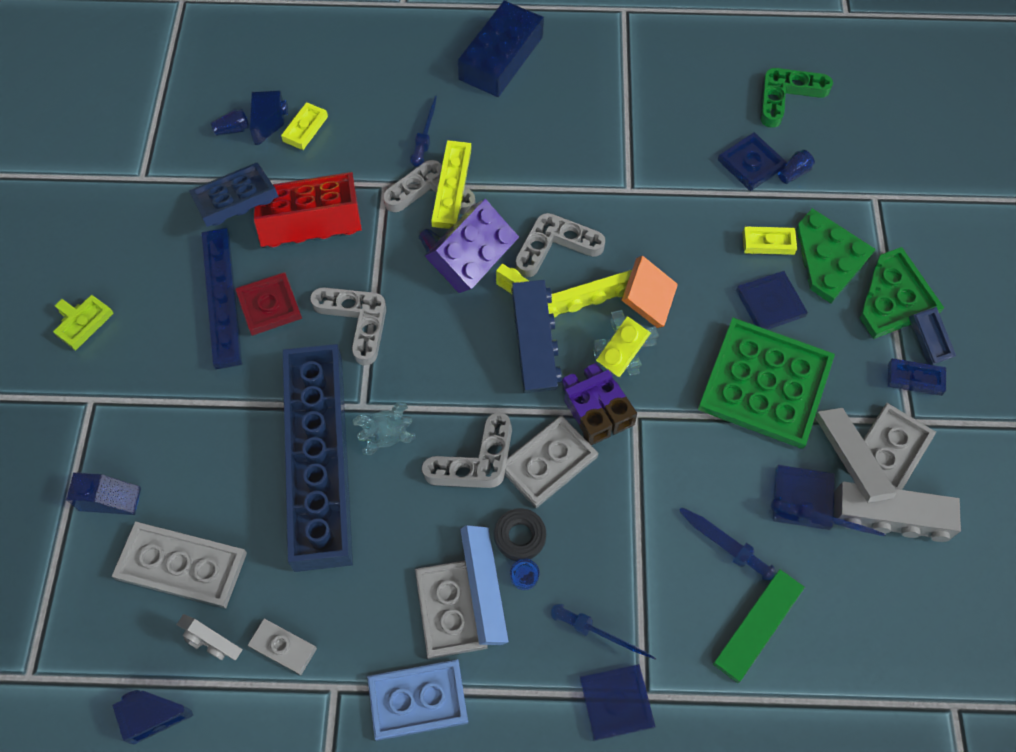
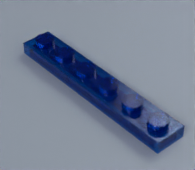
(221, 299)

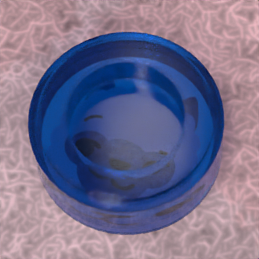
(524, 574)

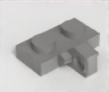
(199, 634)

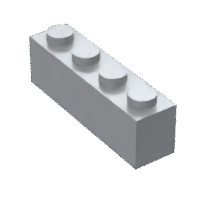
(907, 513)

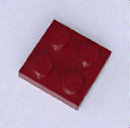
(268, 303)

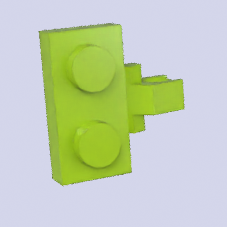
(81, 320)

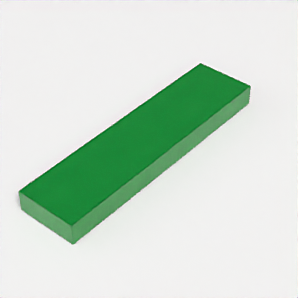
(758, 626)

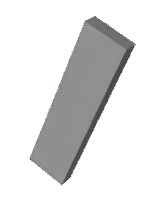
(855, 455)

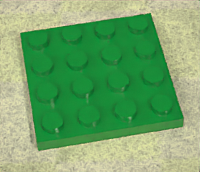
(767, 383)

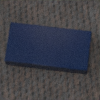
(932, 336)

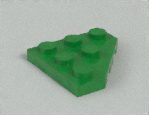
(830, 254)
(895, 294)

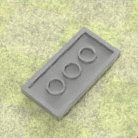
(180, 564)

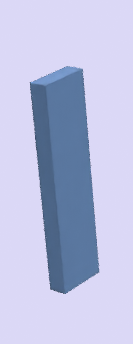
(484, 586)

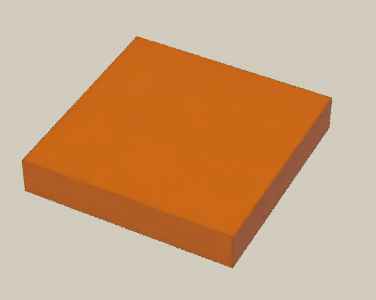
(649, 292)

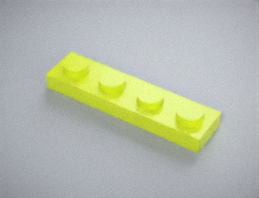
(451, 184)
(590, 293)

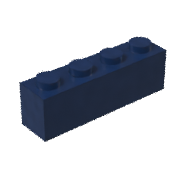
(535, 336)

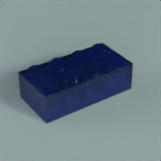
(500, 48)

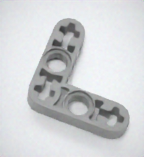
(418, 176)
(556, 234)
(364, 315)
(478, 466)

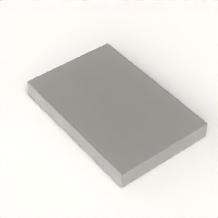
(897, 443)
(549, 461)
(447, 610)

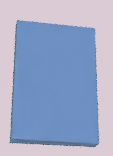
(417, 700)

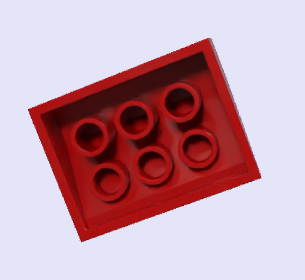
(309, 210)

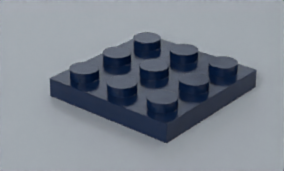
(233, 194)

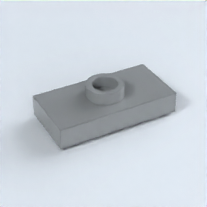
(282, 647)

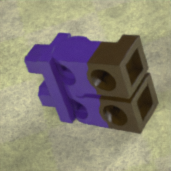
(598, 404)

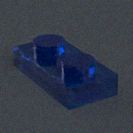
(917, 377)

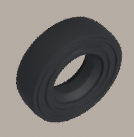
(523, 517)

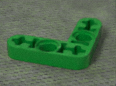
(780, 88)

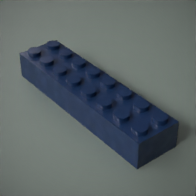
(316, 459)

